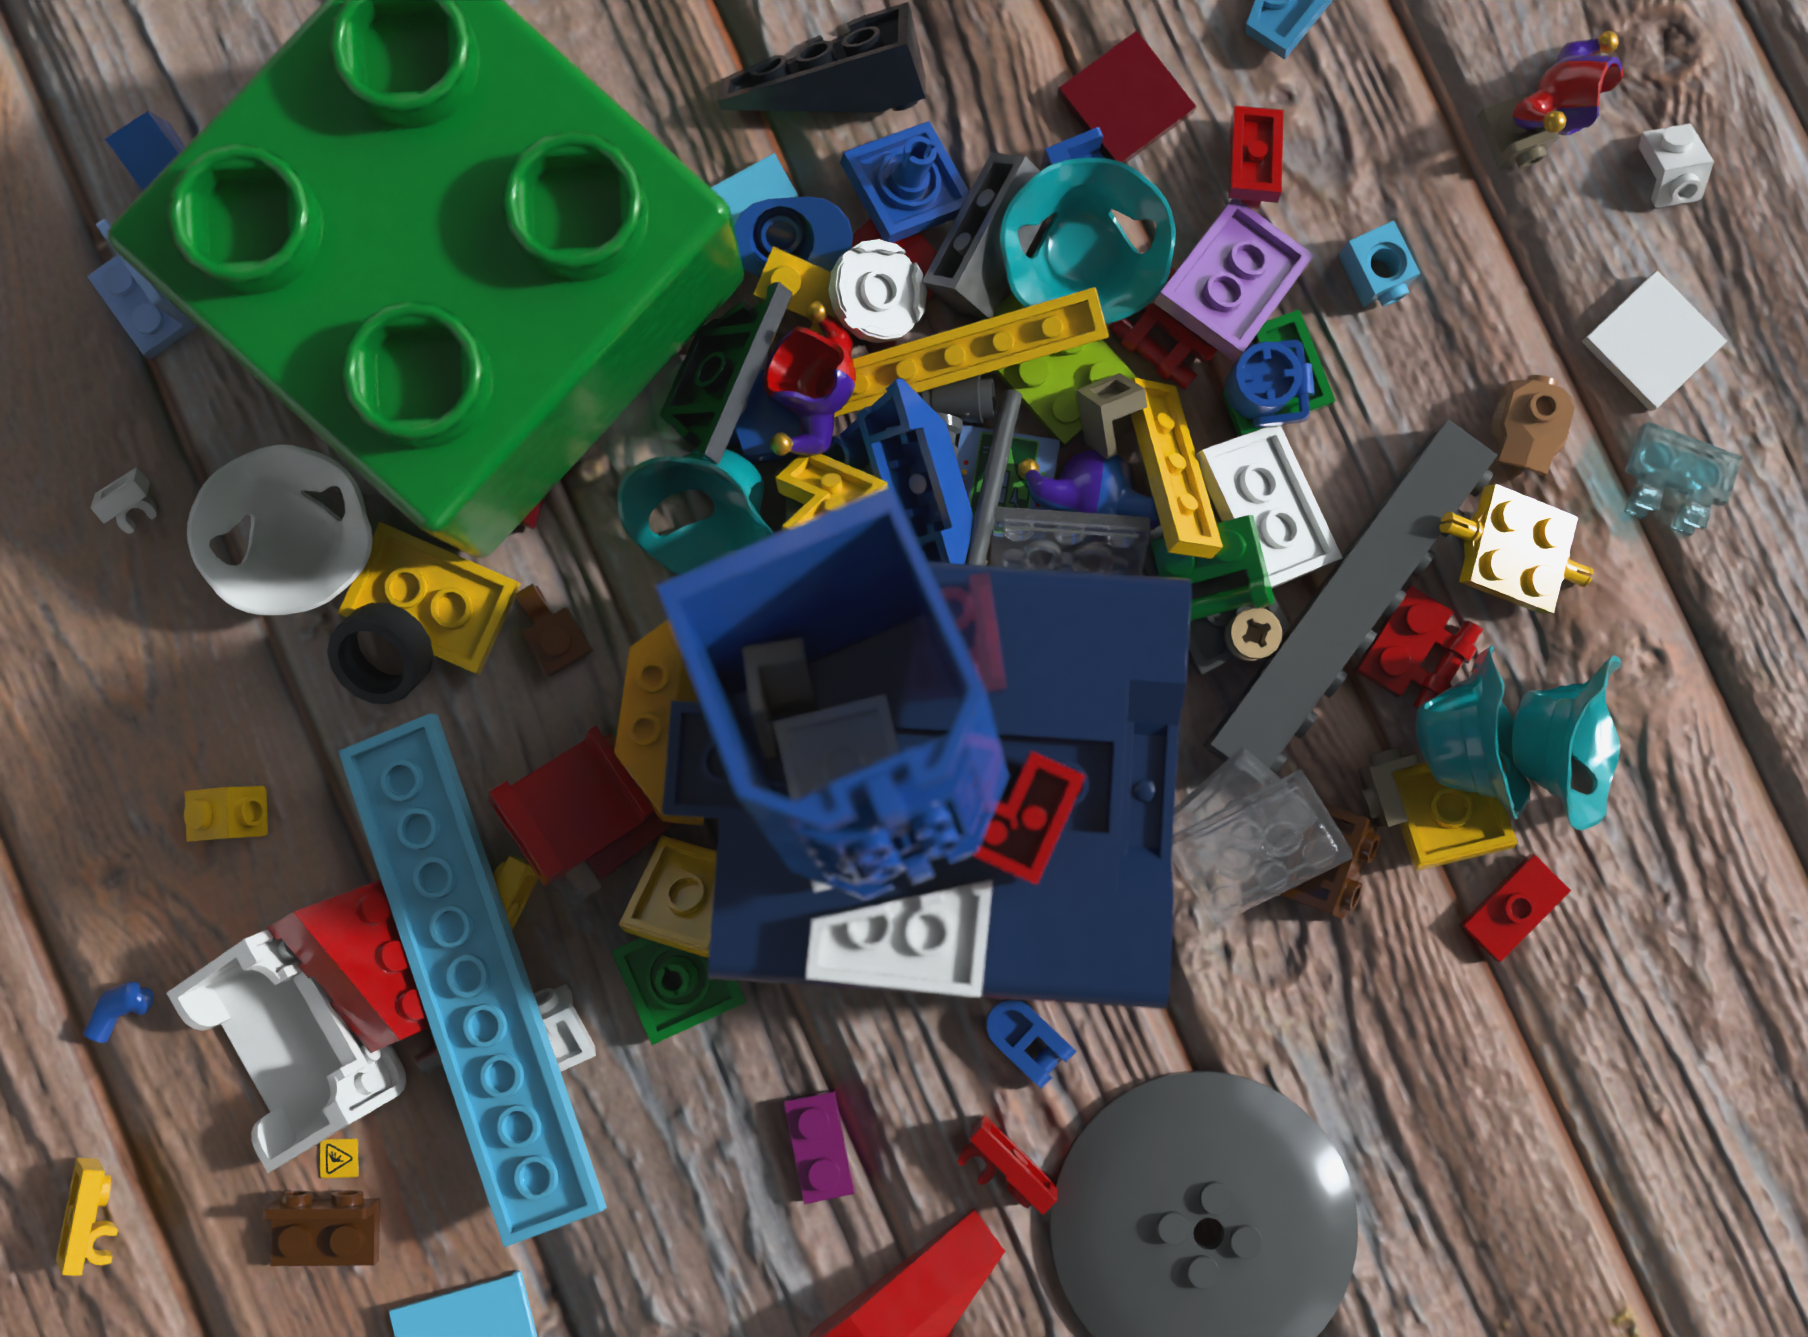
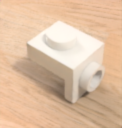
(1678, 164)

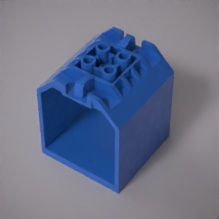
(832, 588)

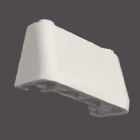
(291, 1044)

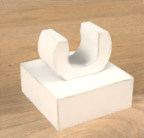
(121, 496)

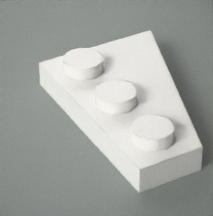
(907, 943)

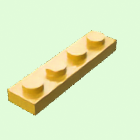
(1175, 473)

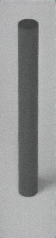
(993, 477)

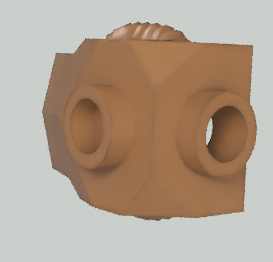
(1531, 423)

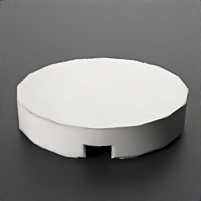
(877, 291)

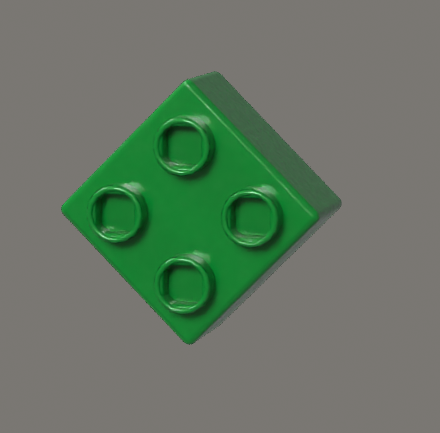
(437, 252)

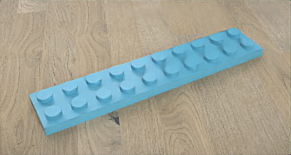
(472, 981)

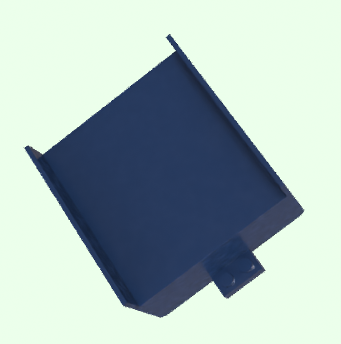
(1089, 684)

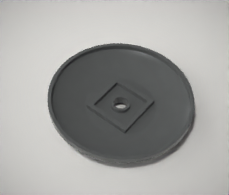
(1190, 1153)

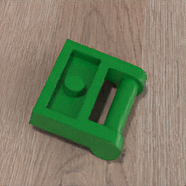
(1239, 553)

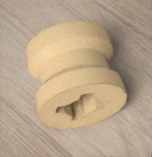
(1244, 639)

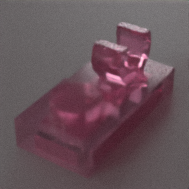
(979, 609)

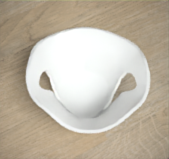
(296, 544)

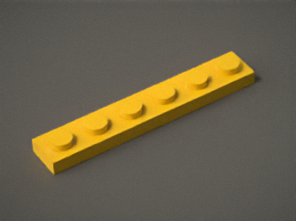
(980, 347)

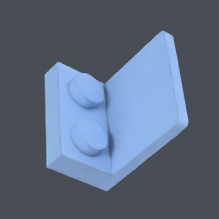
(138, 305)

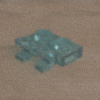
(1682, 464)

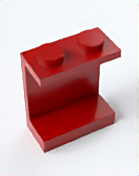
(571, 807)

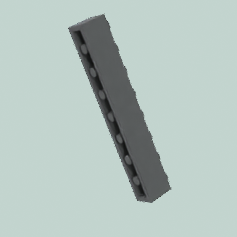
(1353, 598)

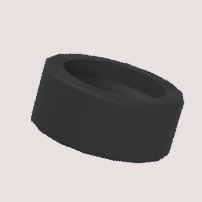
(362, 677)

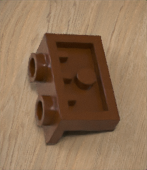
(1339, 887)
(324, 1230)

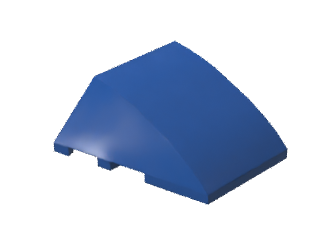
(913, 452)

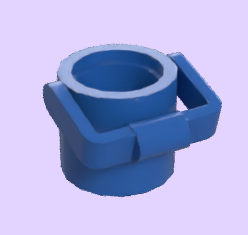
(1267, 380)

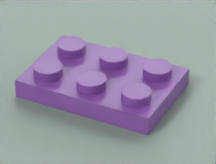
(1234, 279)

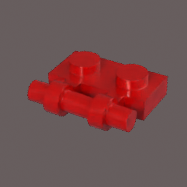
(1168, 364)
(1406, 640)

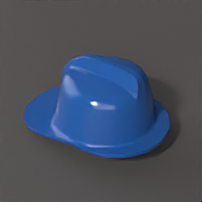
(798, 225)

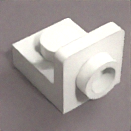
(564, 1027)

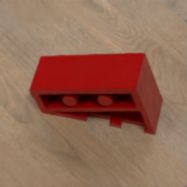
(360, 963)

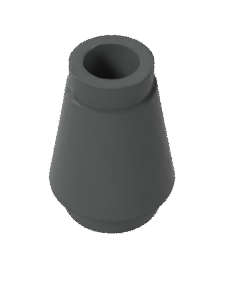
(967, 399)

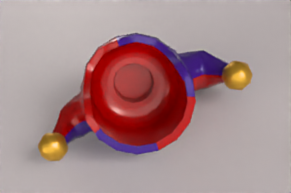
(1572, 87)
(812, 379)

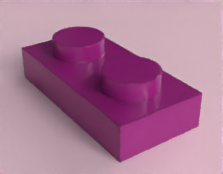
(819, 1146)

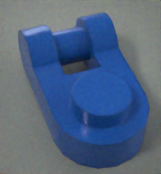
(1013, 1028)

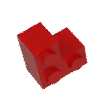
(1031, 817)

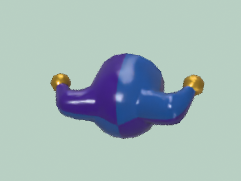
(1090, 486)

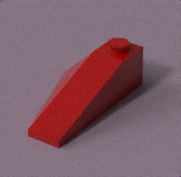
(925, 1290)

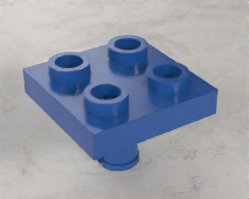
(906, 182)

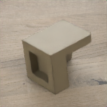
(1107, 410)

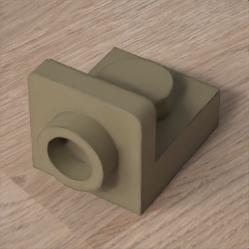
(1511, 143)

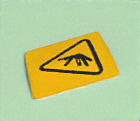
(339, 1158)

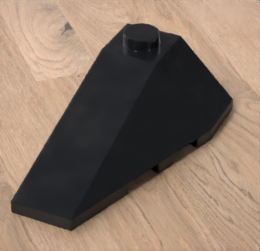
(861, 71)

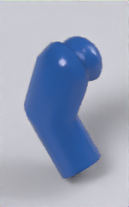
(116, 1003)

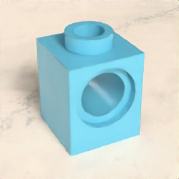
(1386, 246)

